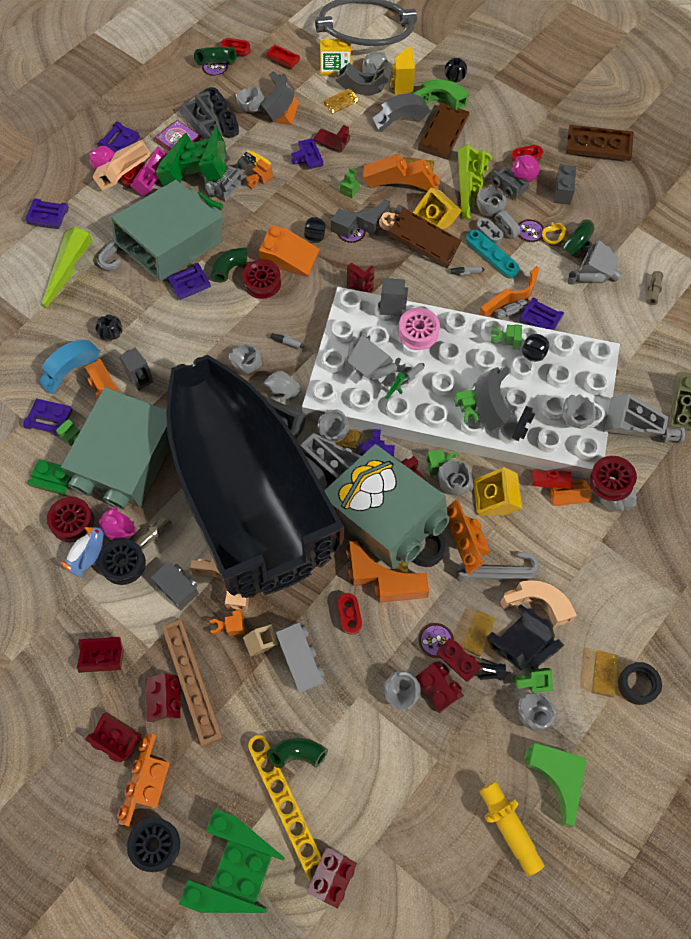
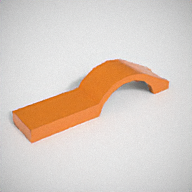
(509, 296)

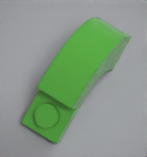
(445, 92)

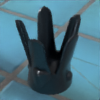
(498, 671)

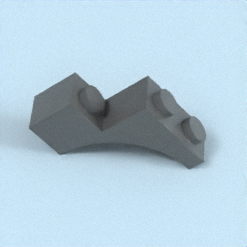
(346, 223)

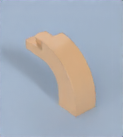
(208, 568)
(545, 595)

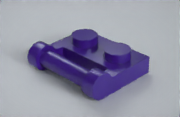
(125, 138)
(46, 217)
(191, 284)
(539, 319)
(48, 412)

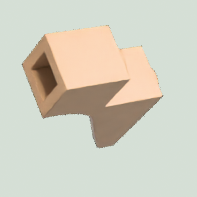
(121, 163)

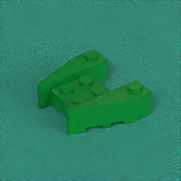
(194, 157)
(238, 874)

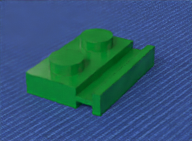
(49, 477)

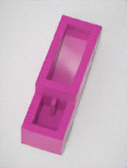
(147, 175)

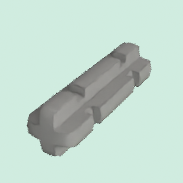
(510, 309)

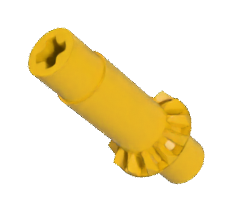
(504, 815)

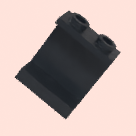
(523, 639)

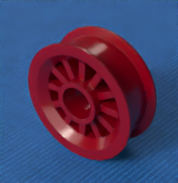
(261, 279)
(614, 467)
(66, 530)

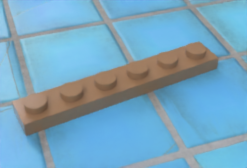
(192, 683)

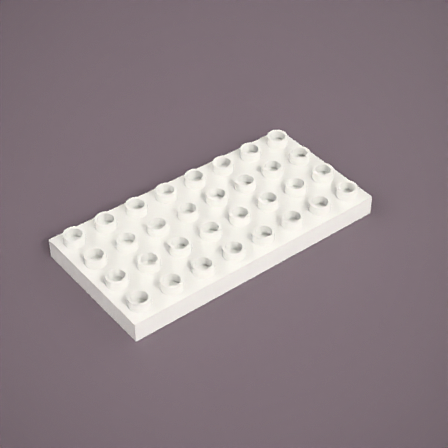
(453, 365)

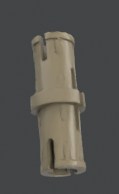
(654, 288)
(153, 532)

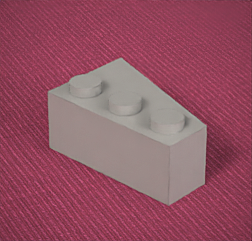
(634, 417)
(329, 456)
(299, 656)

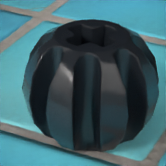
(455, 69)
(314, 230)
(108, 327)
(535, 347)

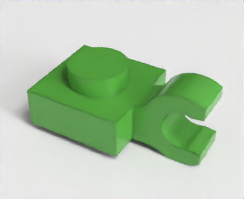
(538, 680)

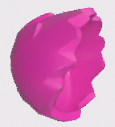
(100, 156)
(526, 167)
(116, 524)

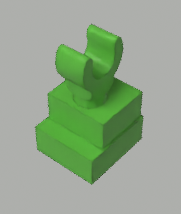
(349, 185)
(512, 336)
(467, 404)
(68, 432)
(436, 459)

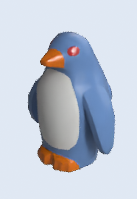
(84, 552)

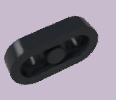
(217, 99)
(229, 123)
(526, 417)
(552, 648)

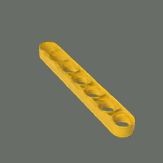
(278, 799)

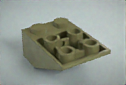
(681, 401)

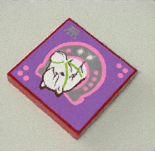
(173, 133)

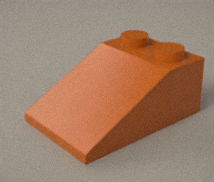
(288, 251)

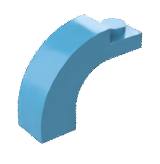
(64, 360)

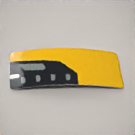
(254, 157)

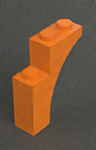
(396, 171)
(387, 583)

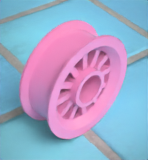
(419, 338)

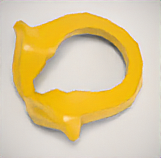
(554, 227)

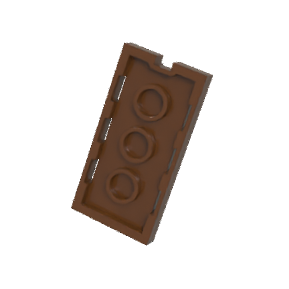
(442, 131)
(600, 142)
(425, 237)

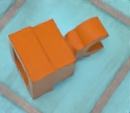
(261, 173)
(233, 624)

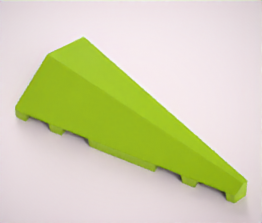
(471, 172)
(72, 248)

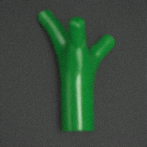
(211, 203)
(396, 385)

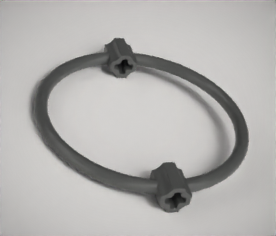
(406, 16)

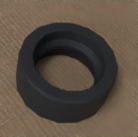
(431, 561)
(650, 672)

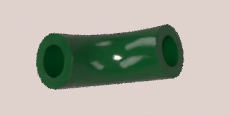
(215, 55)
(579, 237)
(226, 262)
(296, 749)

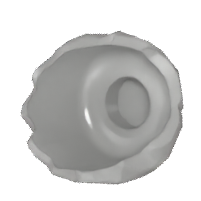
(374, 62)
(250, 99)
(245, 359)
(578, 411)
(333, 425)
(402, 690)
(536, 711)

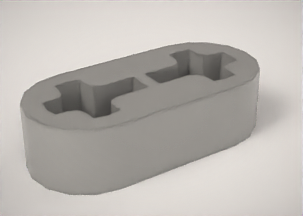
(507, 224)
(491, 230)

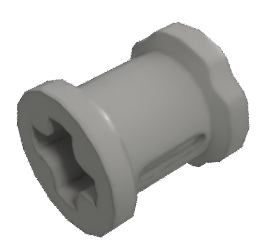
(674, 434)

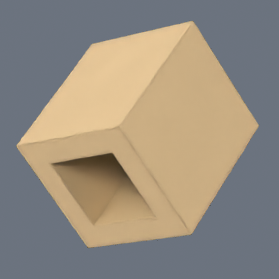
(260, 640)

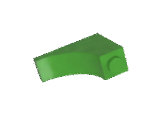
(564, 774)

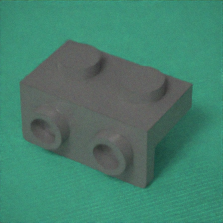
(509, 183)

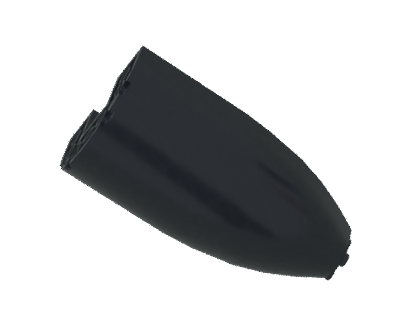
(247, 481)

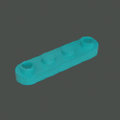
(492, 254)

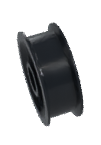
(131, 550)
(136, 834)

